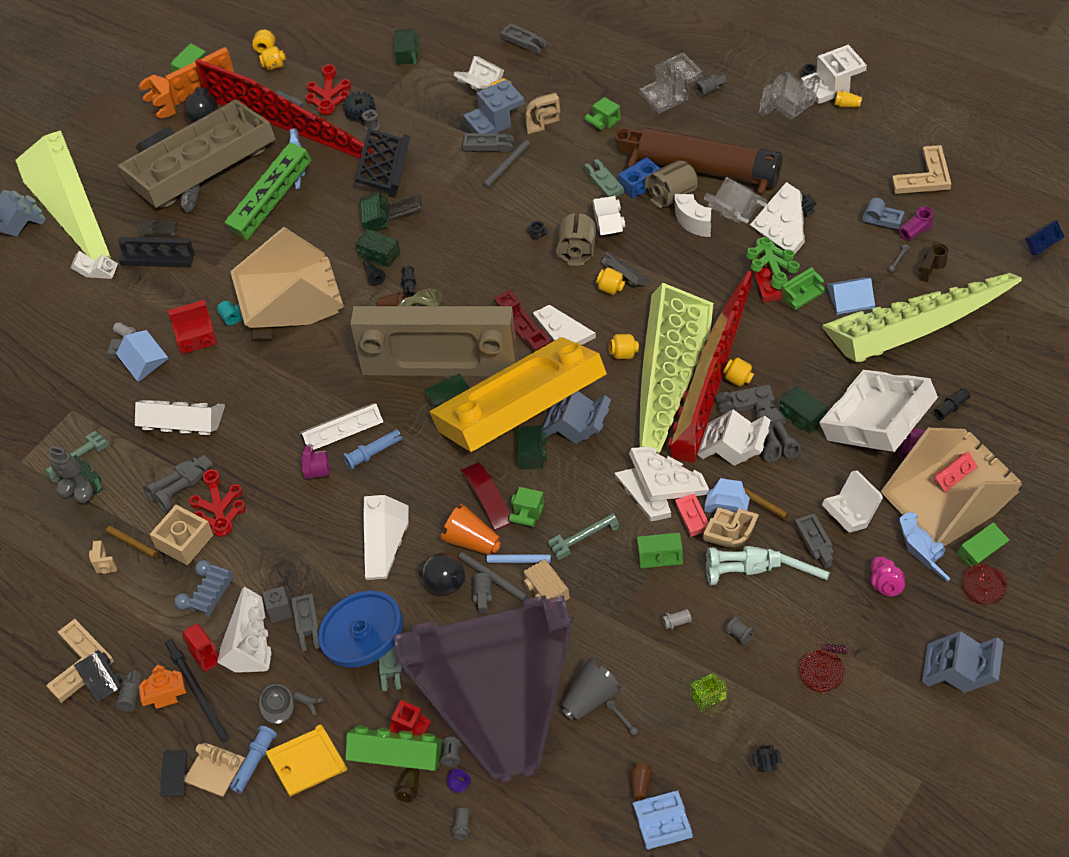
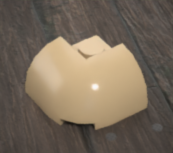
(541, 112)
(730, 528)

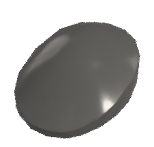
(276, 704)

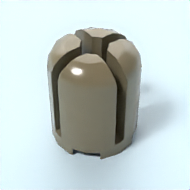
(671, 180)
(582, 238)

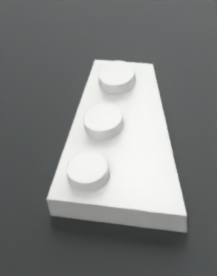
(560, 325)
(633, 486)

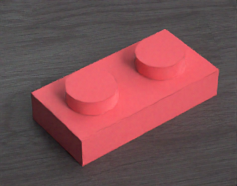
(692, 514)

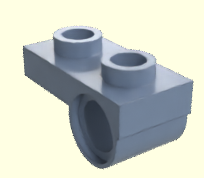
(880, 215)

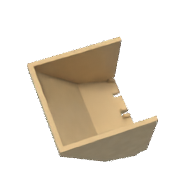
(286, 283)
(965, 504)

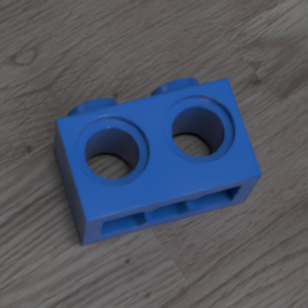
(634, 177)

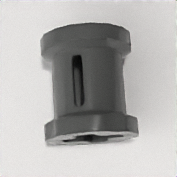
(370, 118)
(740, 630)
(451, 751)

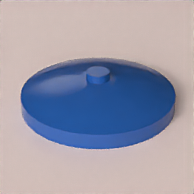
(360, 629)

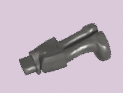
(773, 448)
(187, 474)
(73, 481)

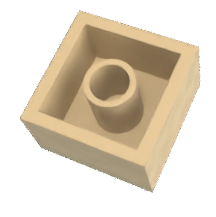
(181, 534)

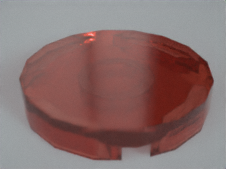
(984, 584)
(821, 671)

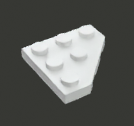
(783, 219)
(666, 477)

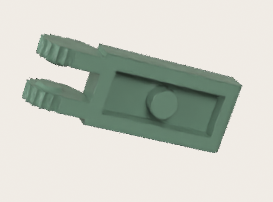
(603, 179)
(390, 668)

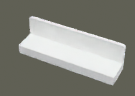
(342, 426)

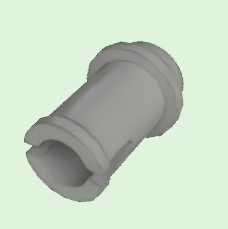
(121, 329)
(676, 619)

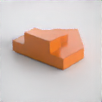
(162, 687)

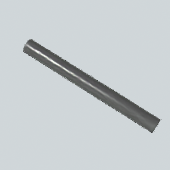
(495, 175)
(495, 577)

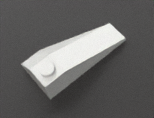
(383, 532)
(245, 639)

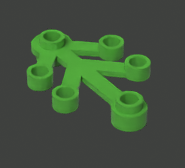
(766, 246)

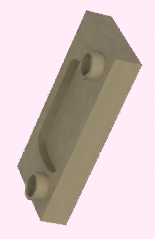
(196, 153)
(434, 340)

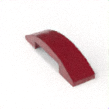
(524, 327)
(488, 495)

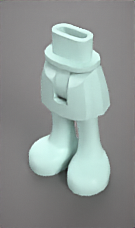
(752, 561)

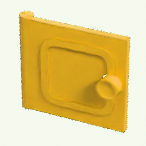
(309, 758)

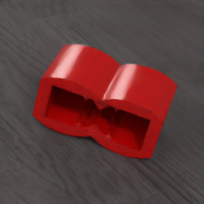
(201, 647)

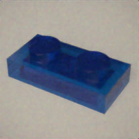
(1044, 237)

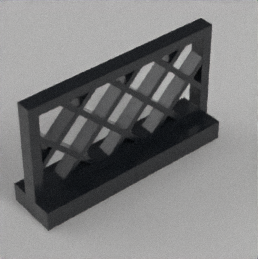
(395, 168)

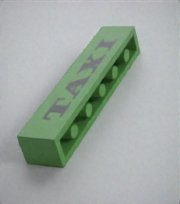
(268, 191)

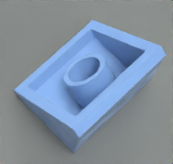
(852, 295)
(140, 354)

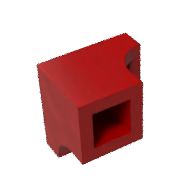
(409, 718)

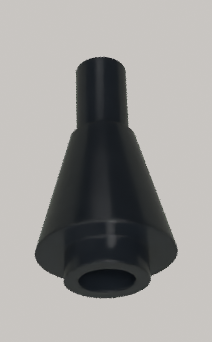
(374, 274)

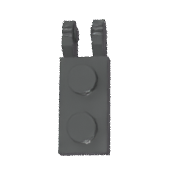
(523, 38)
(487, 142)
(744, 399)
(305, 619)

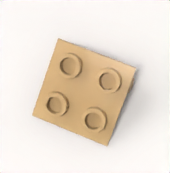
(214, 769)

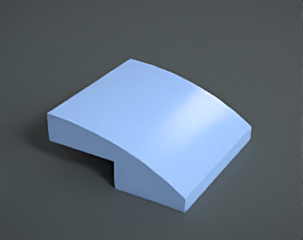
(662, 820)

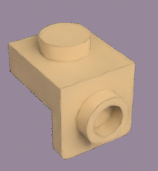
(99, 560)

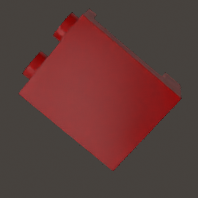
(192, 327)

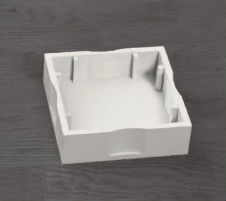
(879, 410)

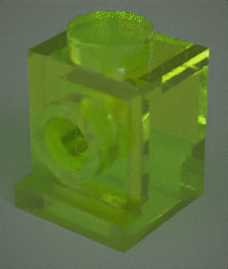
(708, 691)

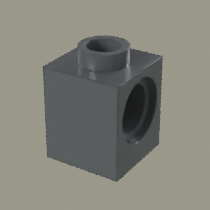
(277, 604)

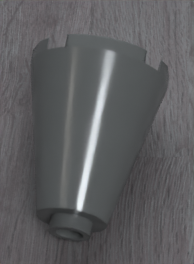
(589, 691)

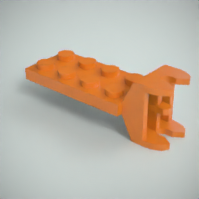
(180, 83)

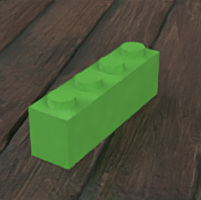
(393, 749)

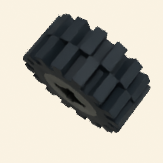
(357, 104)

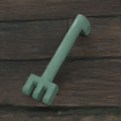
(93, 440)
(560, 546)

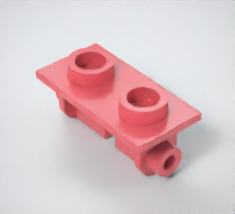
(955, 472)

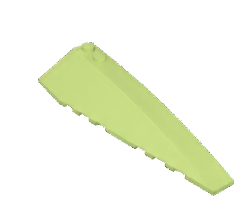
(55, 182)
(886, 328)
(674, 340)

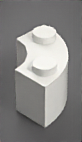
(607, 215)
(692, 215)

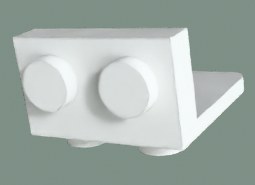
(480, 74)
(855, 503)

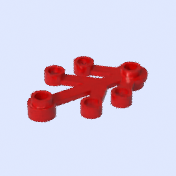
(327, 105)
(218, 506)

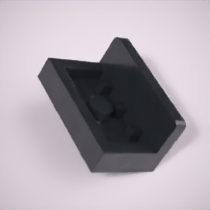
(98, 676)

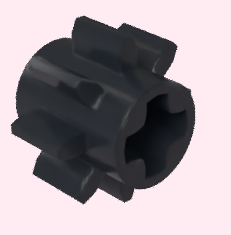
(808, 204)
(766, 758)

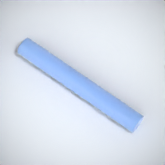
(518, 558)

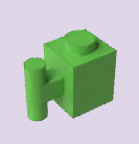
(604, 114)
(527, 506)

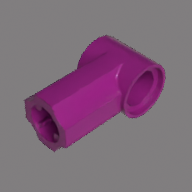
(920, 222)

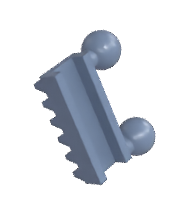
(209, 592)

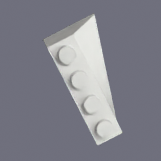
(178, 416)

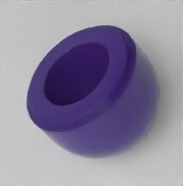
(456, 785)

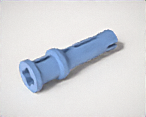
(363, 453)
(257, 751)

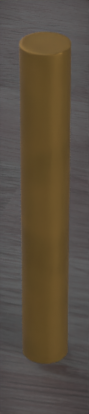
(766, 504)
(132, 542)

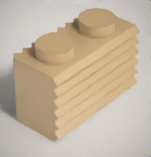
(544, 581)

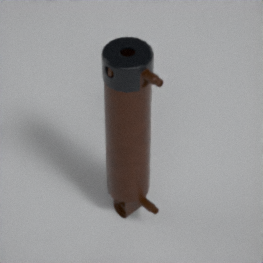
(706, 156)

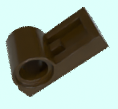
(935, 258)

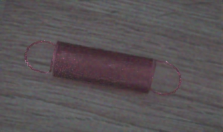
(836, 648)

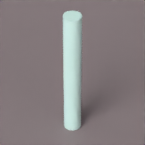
(804, 566)

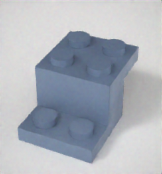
(494, 108)
(16, 211)
(576, 417)
(963, 662)

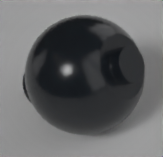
(199, 104)
(442, 574)

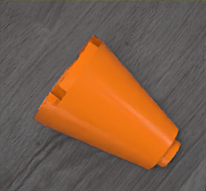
(470, 532)

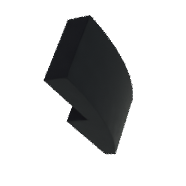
(173, 773)

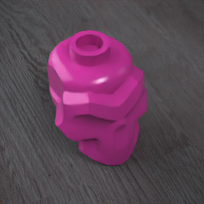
(887, 577)

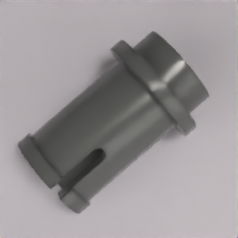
(460, 830)

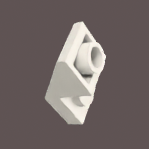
(99, 268)

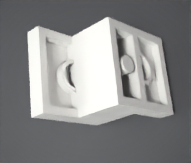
(836, 71)
(734, 437)

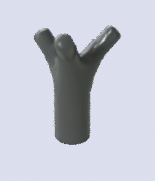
(308, 700)

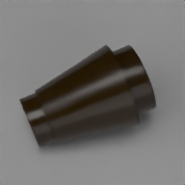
(408, 786)

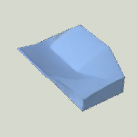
(728, 496)

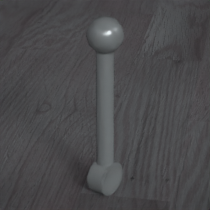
(905, 248)
(610, 704)

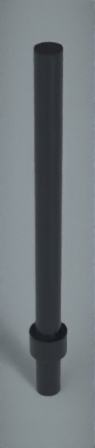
(179, 659)

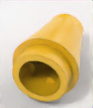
(845, 99)

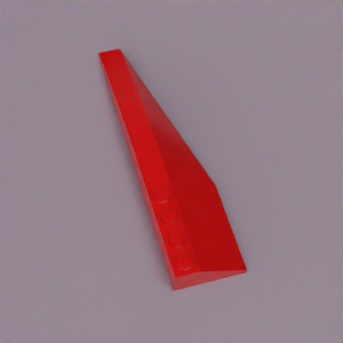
(280, 112)
(707, 377)

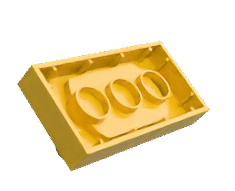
(517, 393)

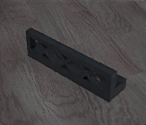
(157, 255)

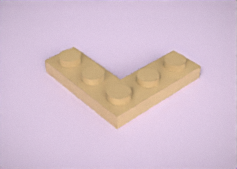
(935, 179)
(83, 645)

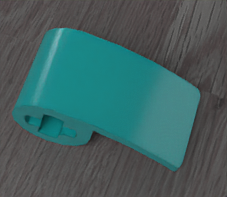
(229, 313)

